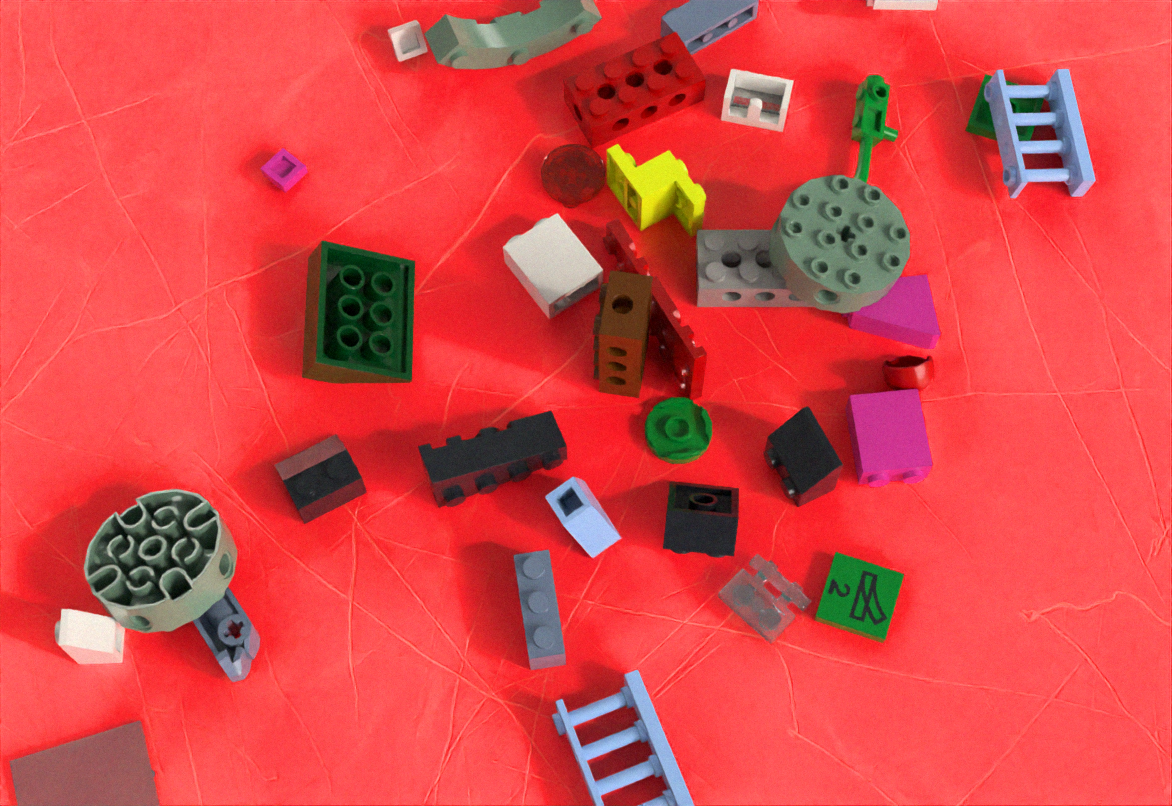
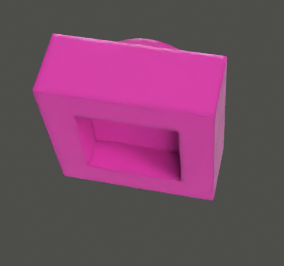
(284, 170)

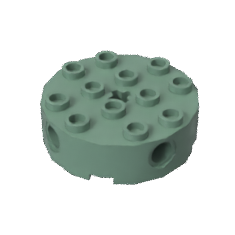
(839, 243)
(161, 561)

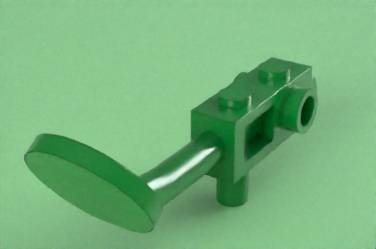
(870, 120)

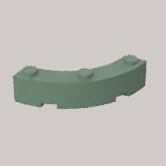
(510, 37)

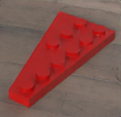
(675, 341)

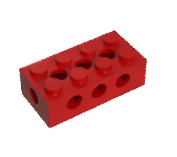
(634, 89)

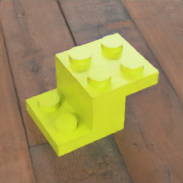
(655, 190)

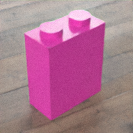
(888, 437)

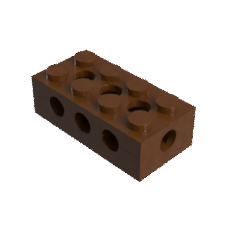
(622, 333)

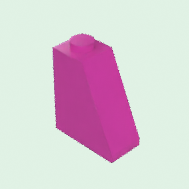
(901, 315)

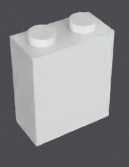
(553, 265)

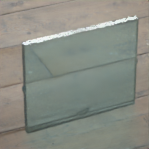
(90, 771)

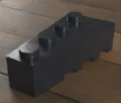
(492, 458)

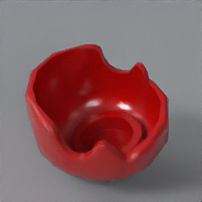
(908, 372)

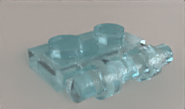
(757, 605)

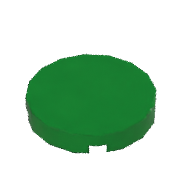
(678, 430)

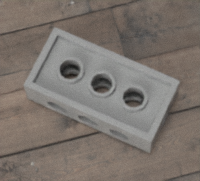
(738, 271)

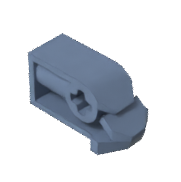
(219, 628)

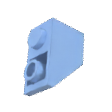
(583, 516)

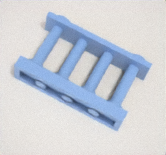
(1064, 118)
(646, 729)

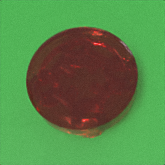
(573, 174)

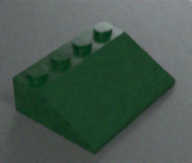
(358, 316)

